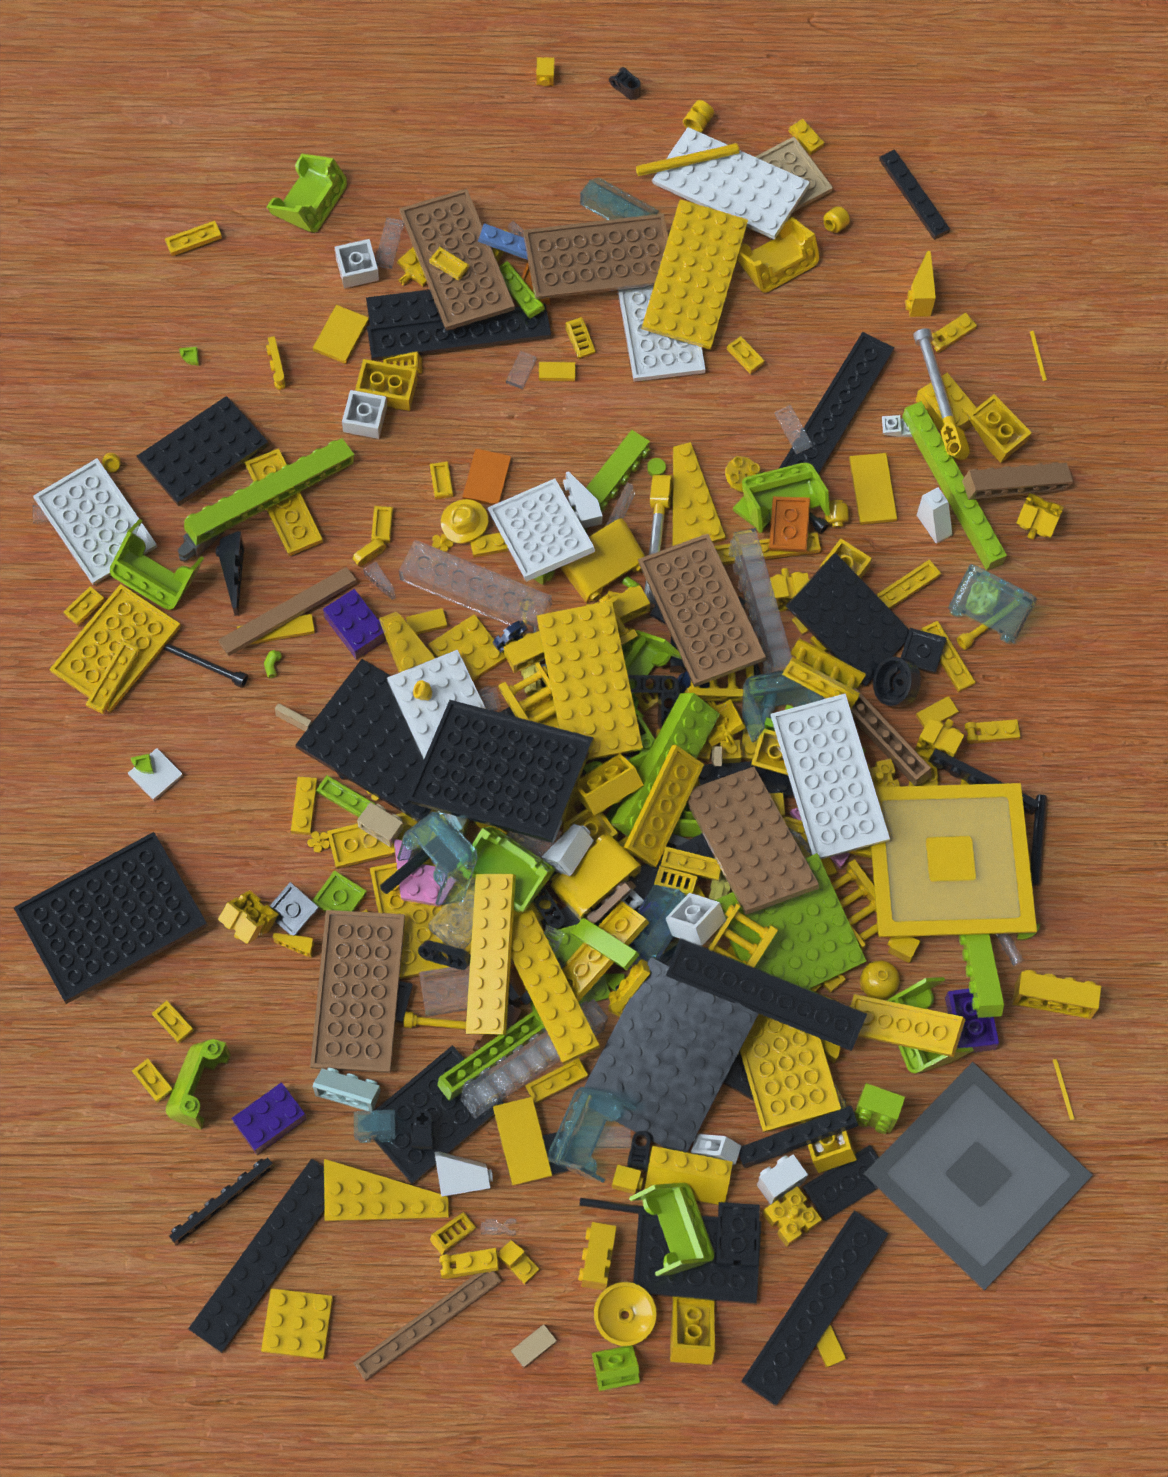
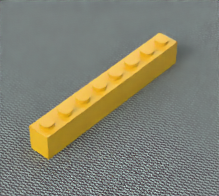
(529, 649)

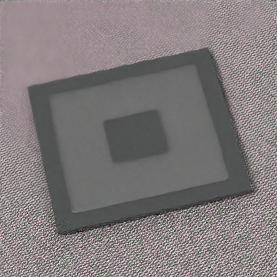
(978, 1175)

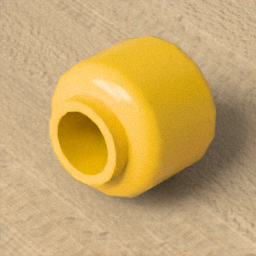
(836, 219)
(838, 513)

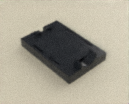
(738, 1234)

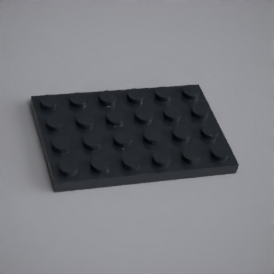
(202, 451)
(848, 617)
(450, 1119)
(702, 1282)

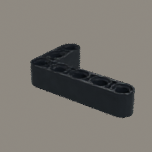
(659, 688)

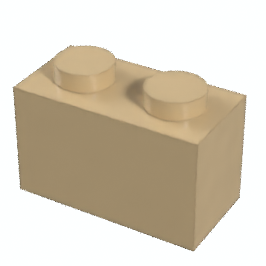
(380, 823)

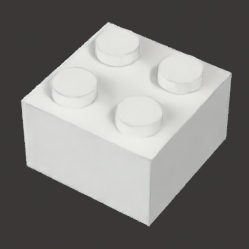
(356, 263)
(364, 414)
(695, 919)
(781, 1179)

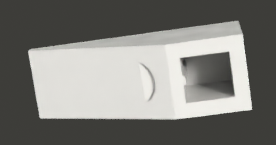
(584, 503)

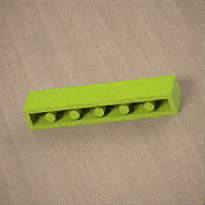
(983, 975)
(487, 1056)

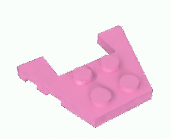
(420, 884)

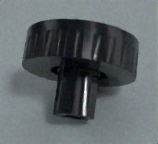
(905, 684)

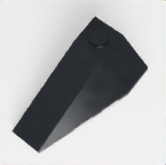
(231, 559)

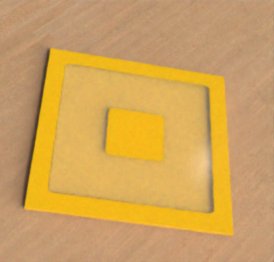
(953, 861)

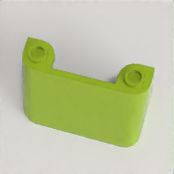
(313, 193)
(503, 855)
(182, 1104)

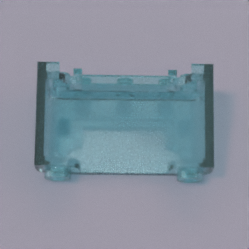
(992, 603)

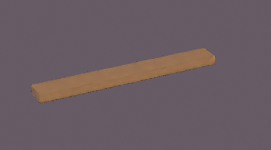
(287, 611)
(426, 1323)

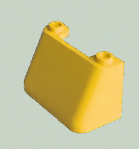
(780, 258)
(613, 556)
(595, 876)

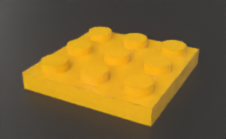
(473, 645)
(297, 1324)

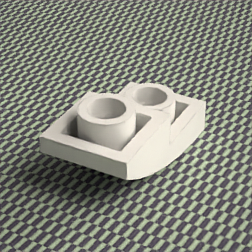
(895, 426)

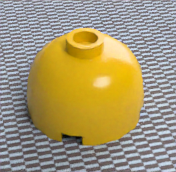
(879, 980)

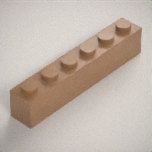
(1017, 480)
(890, 742)

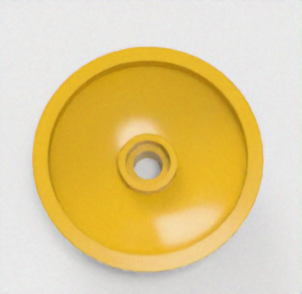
(628, 1298)

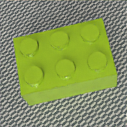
(878, 1108)

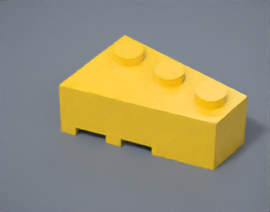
(404, 643)
(597, 1256)

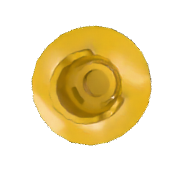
(464, 521)

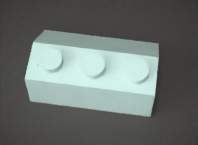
(346, 1089)

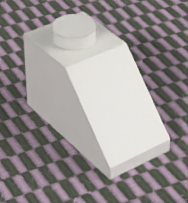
(716, 1147)

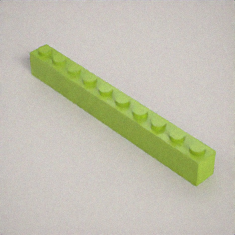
(613, 475)
(950, 481)
(268, 491)

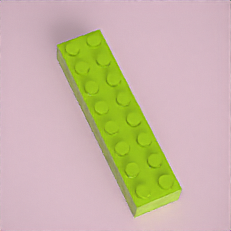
(686, 727)

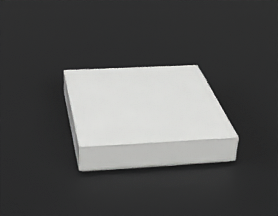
(164, 776)

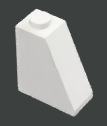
(935, 515)
(569, 849)
(461, 1174)

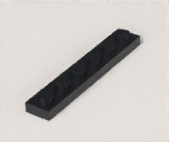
(914, 194)
(973, 776)
(798, 1136)
(214, 1206)

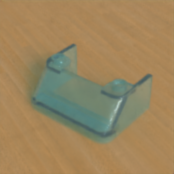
(767, 691)
(448, 850)
(582, 1129)

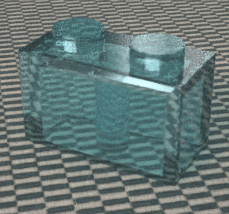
(374, 1125)

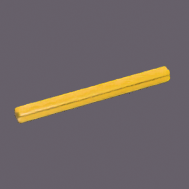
(687, 159)

